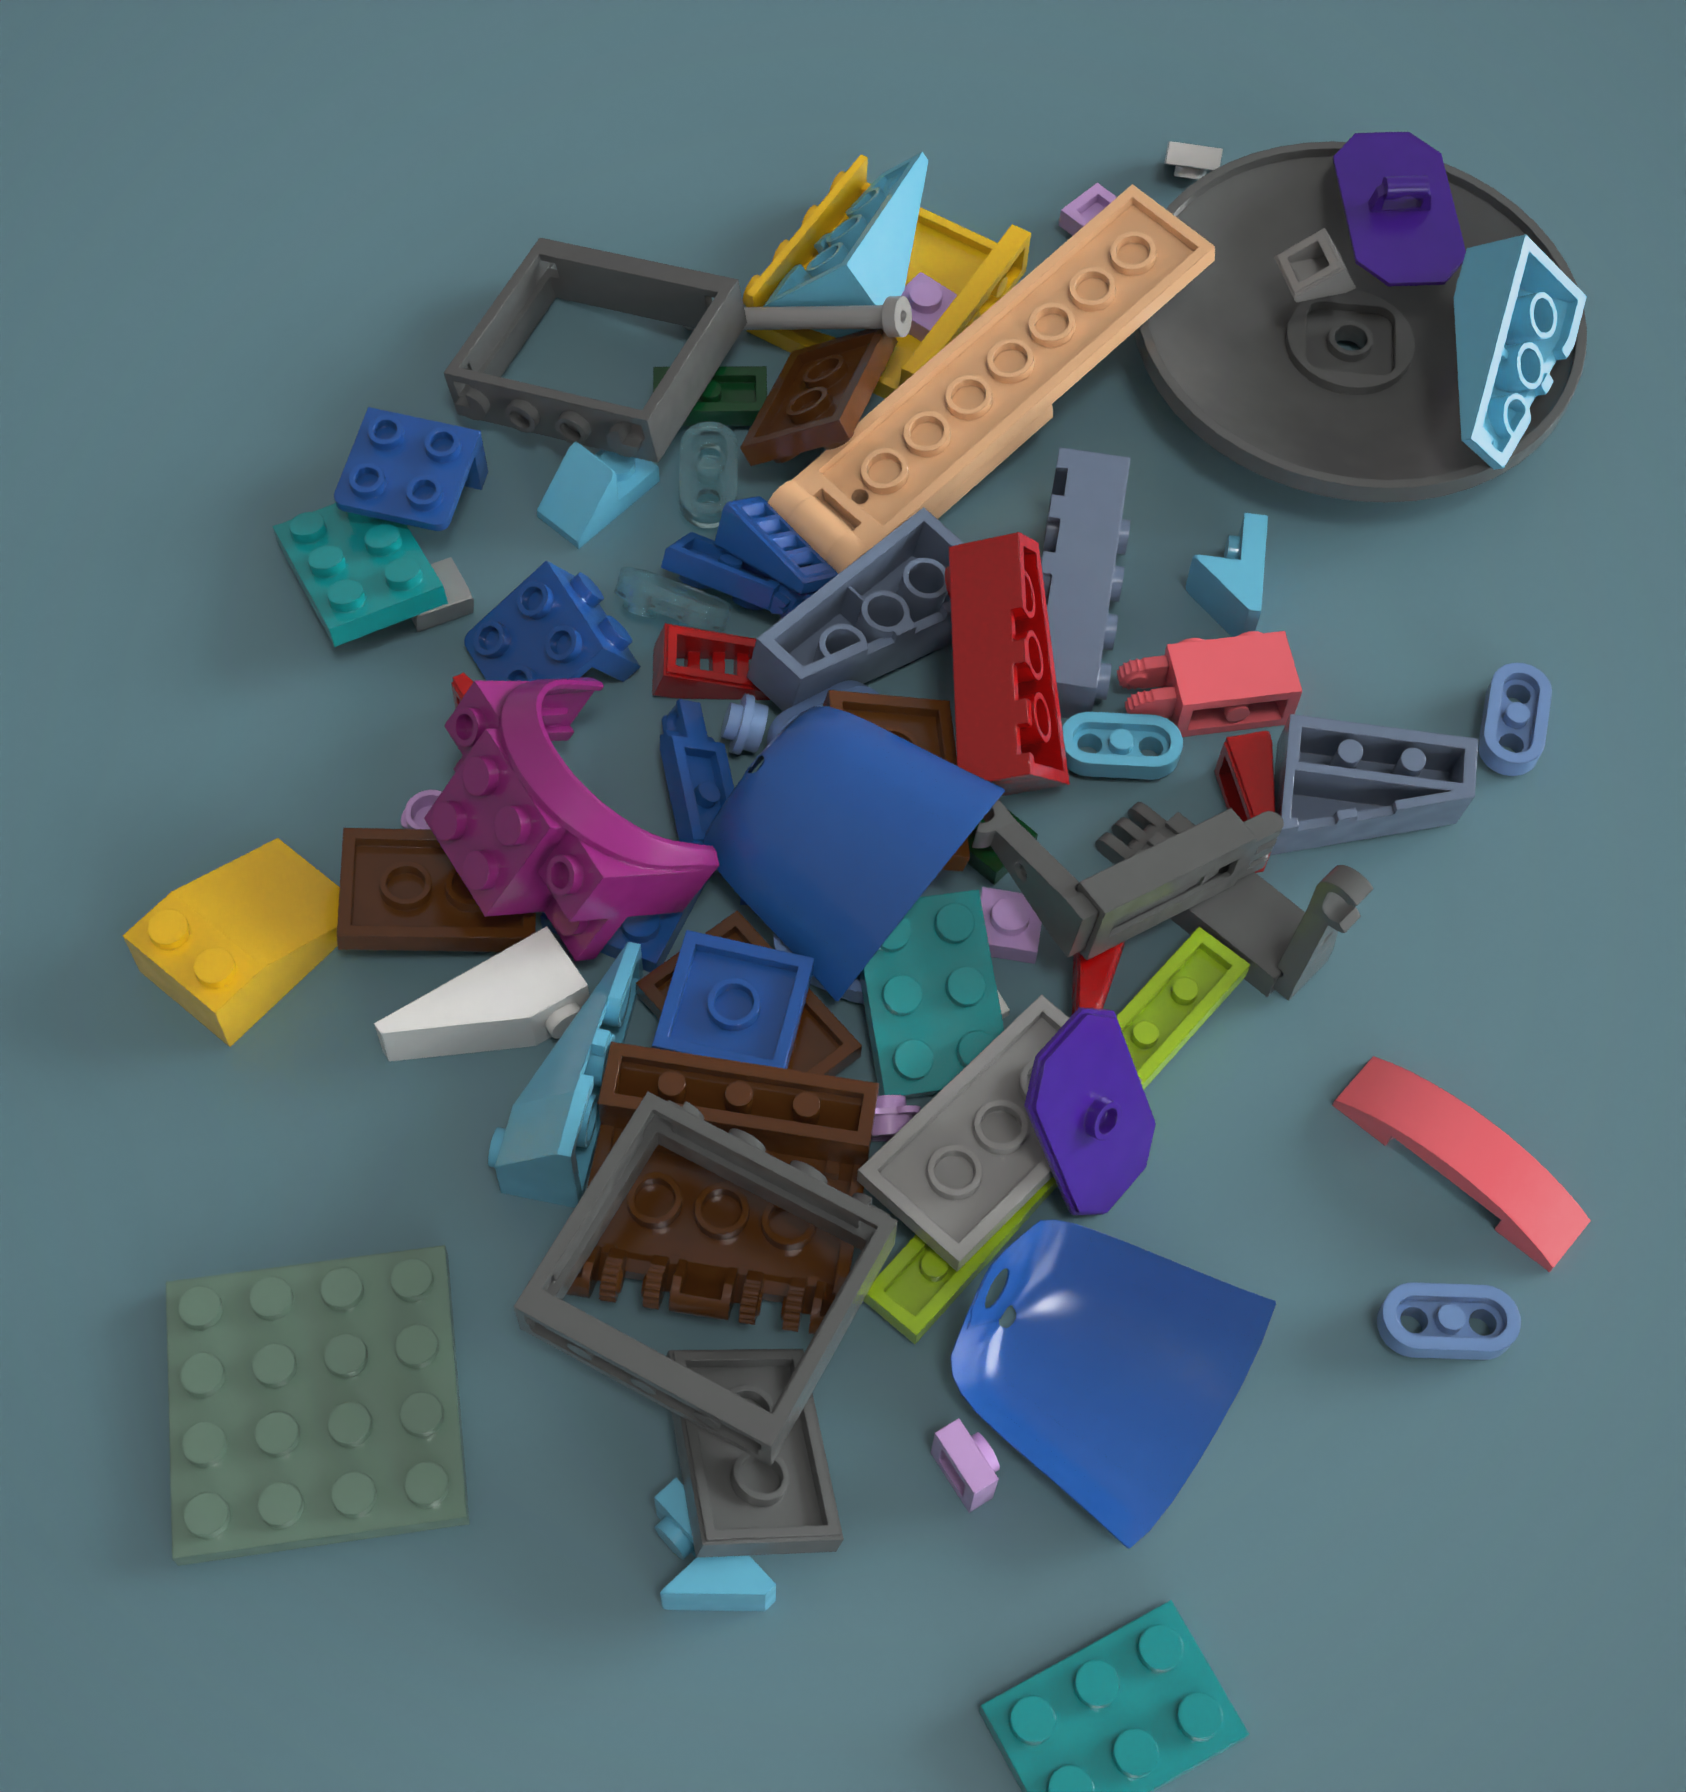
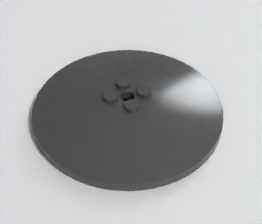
(1267, 372)

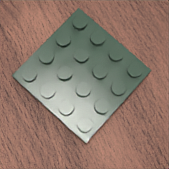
(313, 1405)

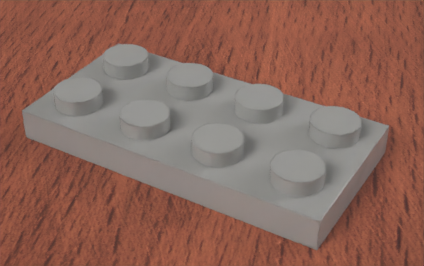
(970, 1149)

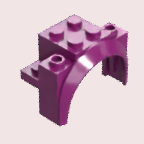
(536, 836)

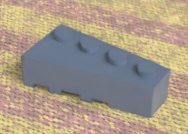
(1081, 573)
(865, 619)

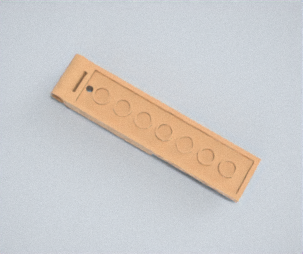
(994, 380)

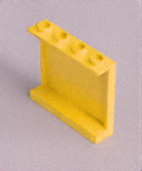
(941, 249)

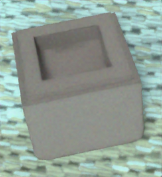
(1314, 268)
(457, 593)

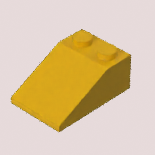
(238, 937)

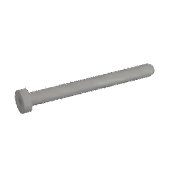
(892, 317)

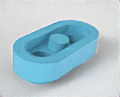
(1118, 745)

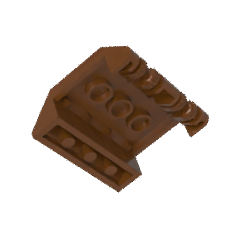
(704, 1234)

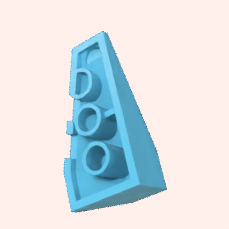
(865, 254)
(1510, 329)
(557, 1118)

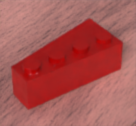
(1004, 666)

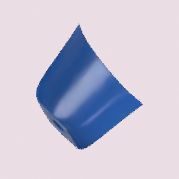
(842, 835)
(1108, 1366)

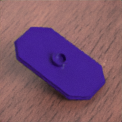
(1399, 209)
(1090, 1111)

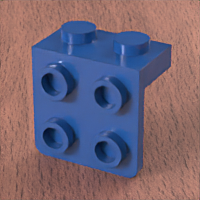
(410, 469)
(550, 632)

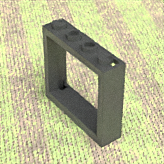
(611, 283)
(744, 1162)

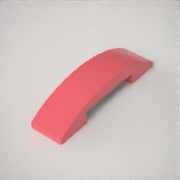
(1470, 1153)

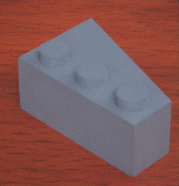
(1366, 781)

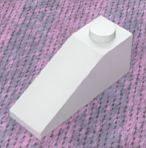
(497, 1005)

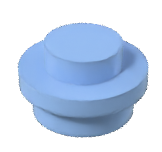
(744, 725)

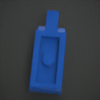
(707, 566)
(694, 770)

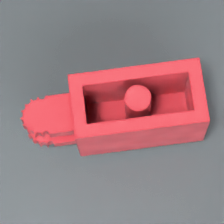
(1217, 683)

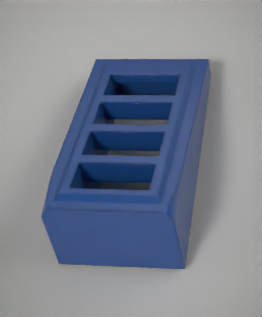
(770, 545)

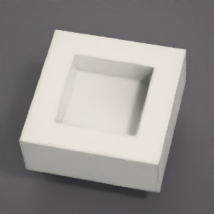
(1192, 160)

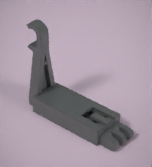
(1136, 891)
(1253, 916)

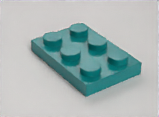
(358, 571)
(931, 995)
(1117, 1713)

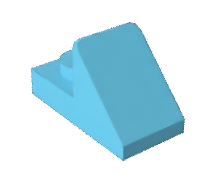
(593, 491)
(1233, 585)
(707, 1582)

